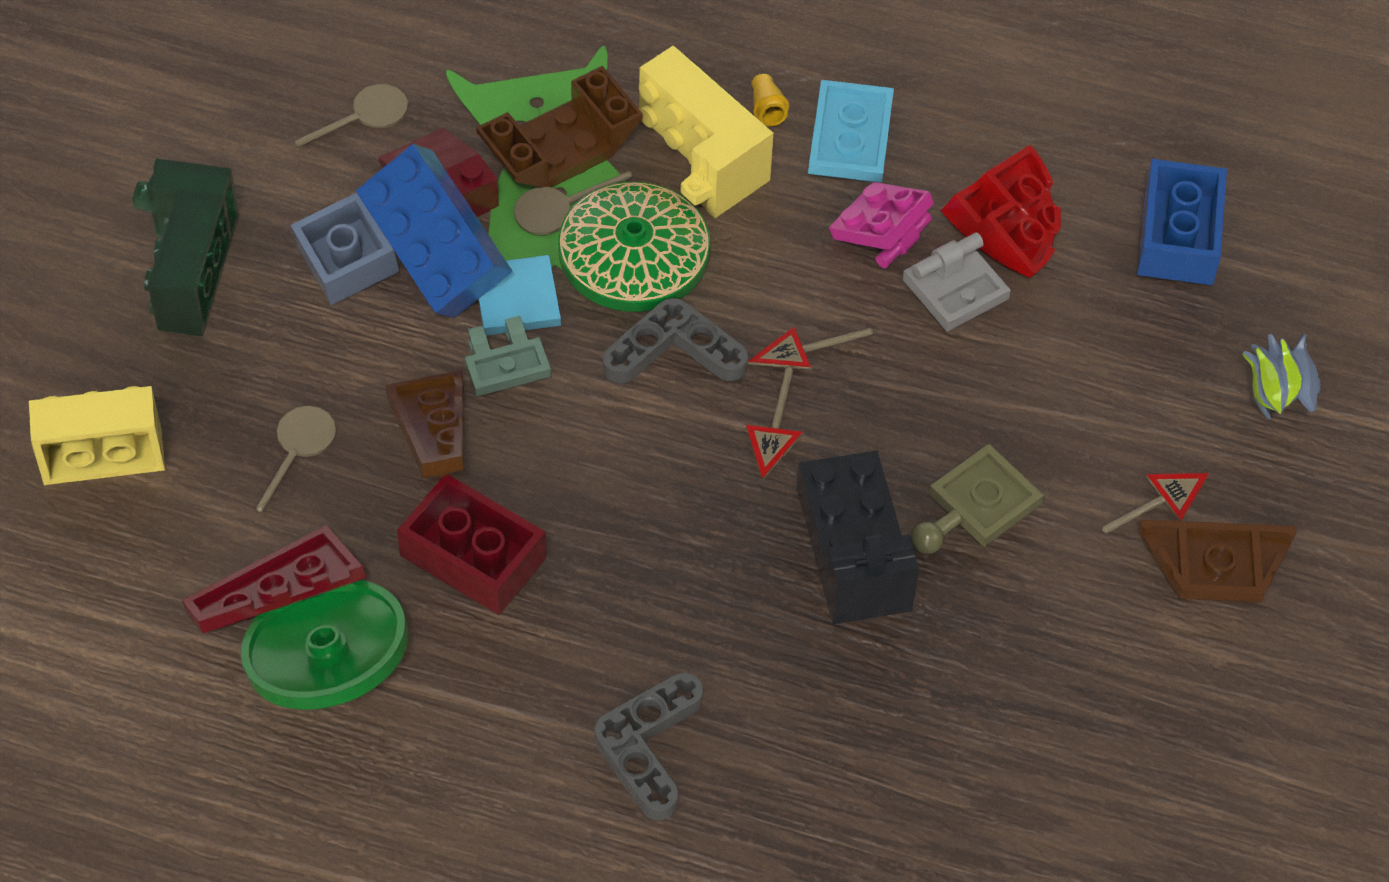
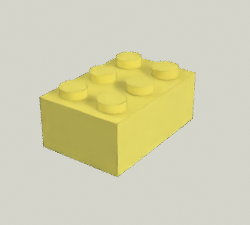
(96, 435)

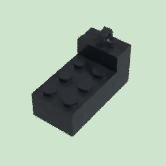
(857, 538)

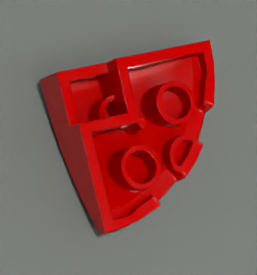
(1011, 212)

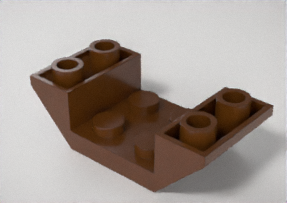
(566, 137)

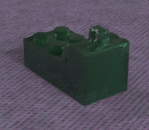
(197, 217)

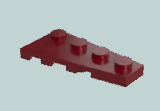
(284, 577)

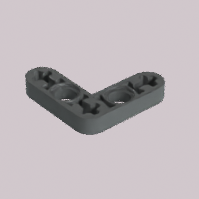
(678, 333)
(633, 743)

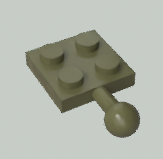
(982, 497)

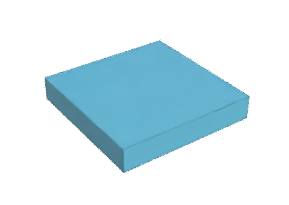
(523, 293)

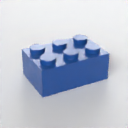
(1182, 222)

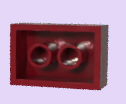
(472, 543)

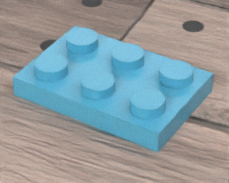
(851, 131)

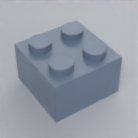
(344, 248)

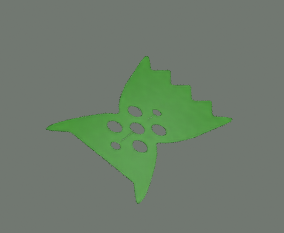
(514, 96)

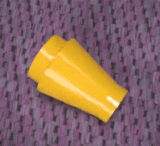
(768, 101)

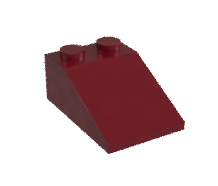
(463, 166)

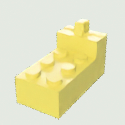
(709, 127)

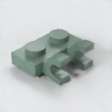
(508, 365)

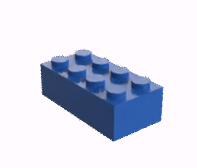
(433, 231)

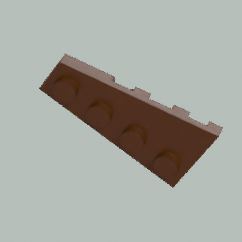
(431, 420)

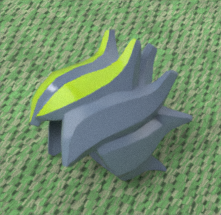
(1283, 376)

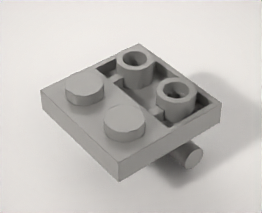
(956, 282)

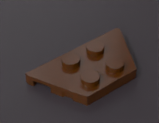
(1218, 558)

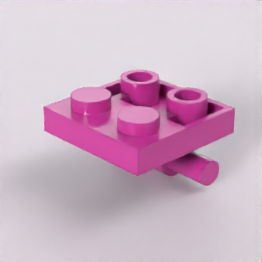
(885, 219)

